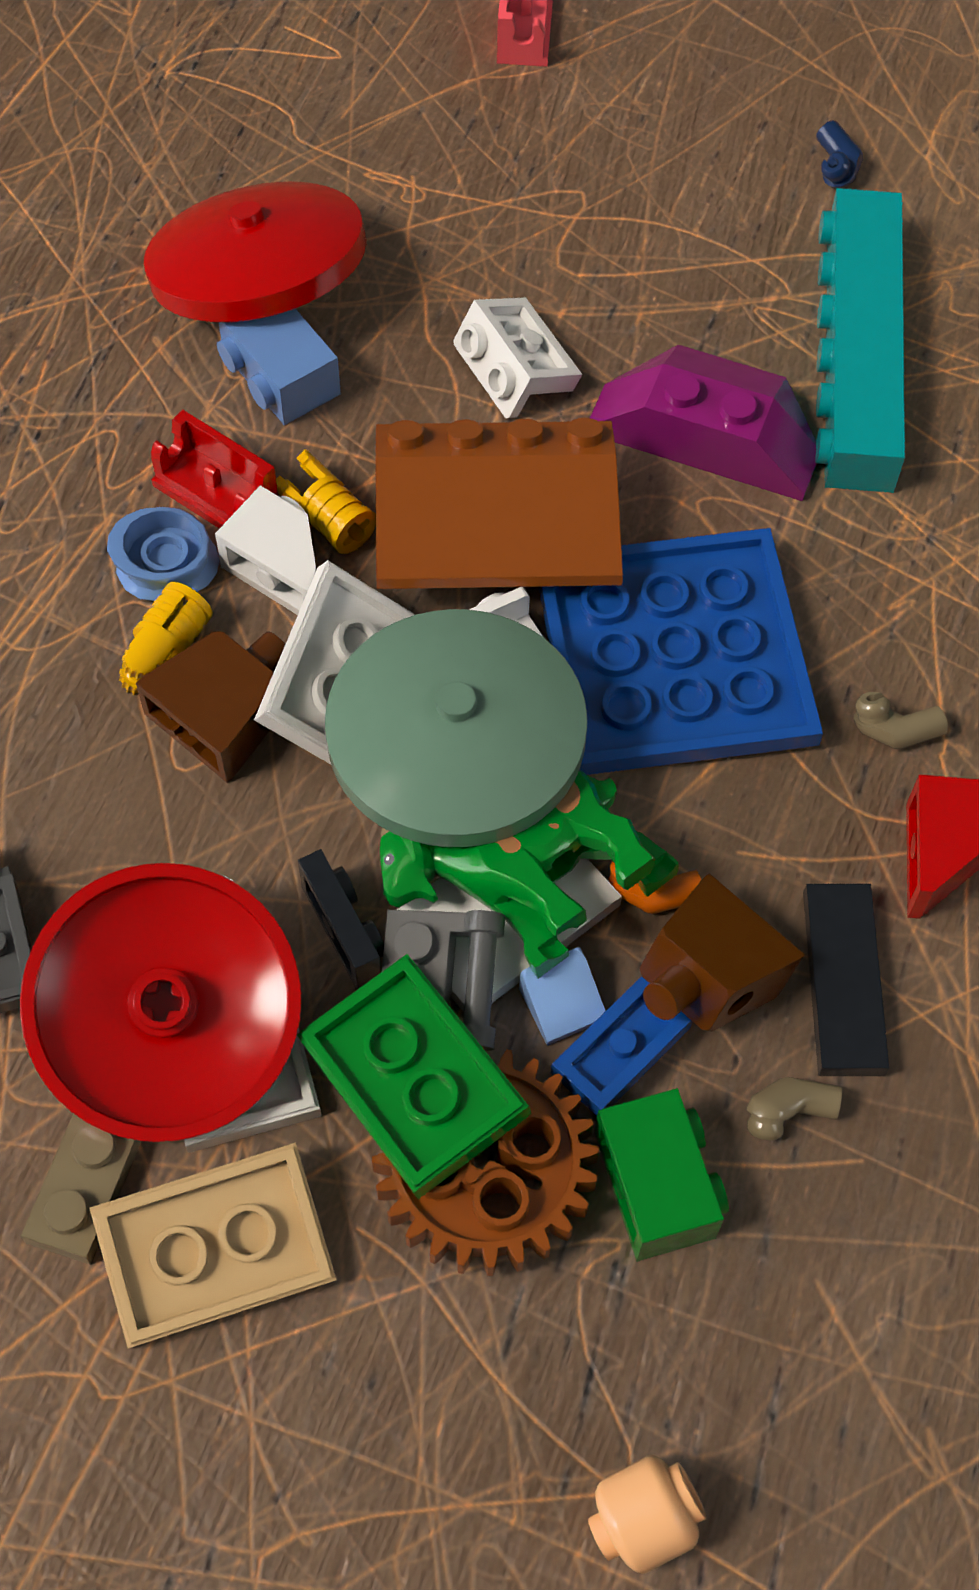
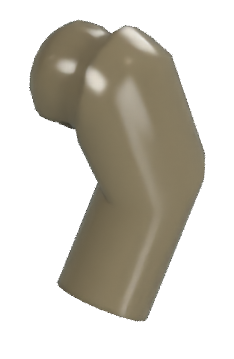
(894, 729)
(787, 1098)

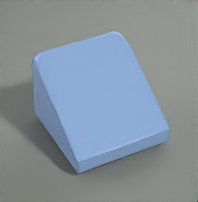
(563, 998)

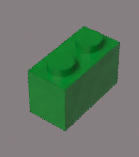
(660, 1174)

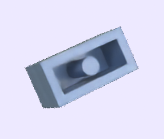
(282, 362)

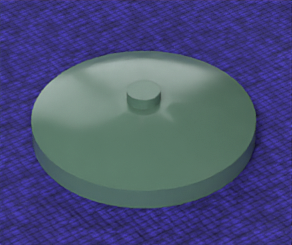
(456, 727)

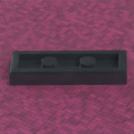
(845, 980)

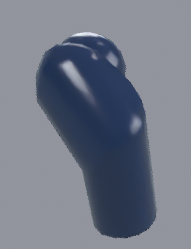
(844, 156)

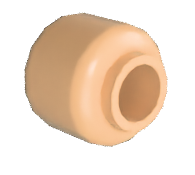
(647, 1514)

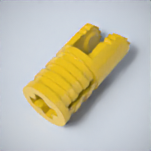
(330, 506)
(164, 632)

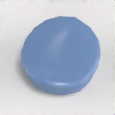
(161, 548)

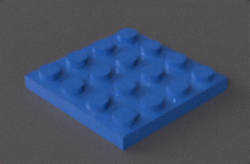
(686, 654)

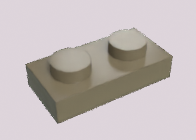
(83, 1174)

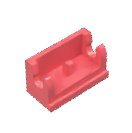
(524, 32)

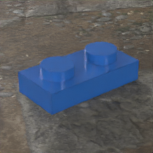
(617, 1049)

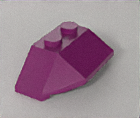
(713, 419)

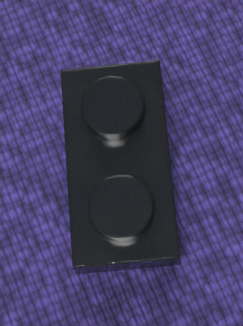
(331, 897)

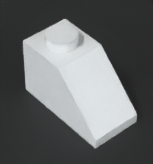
(269, 547)

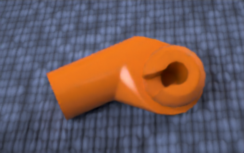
(665, 898)

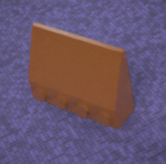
(497, 504)

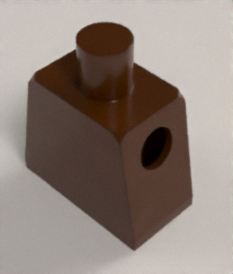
(212, 697)
(715, 960)

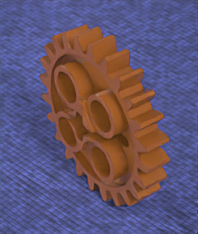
(454, 1213)

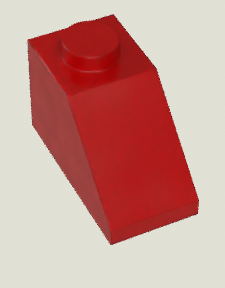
(940, 839)

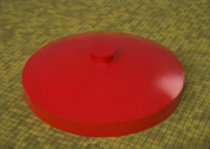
(255, 251)
(160, 1002)

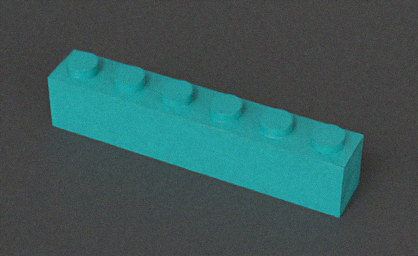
(862, 342)

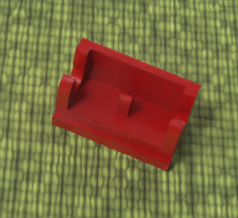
(208, 470)

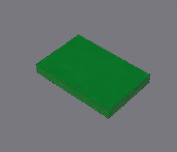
(414, 1075)

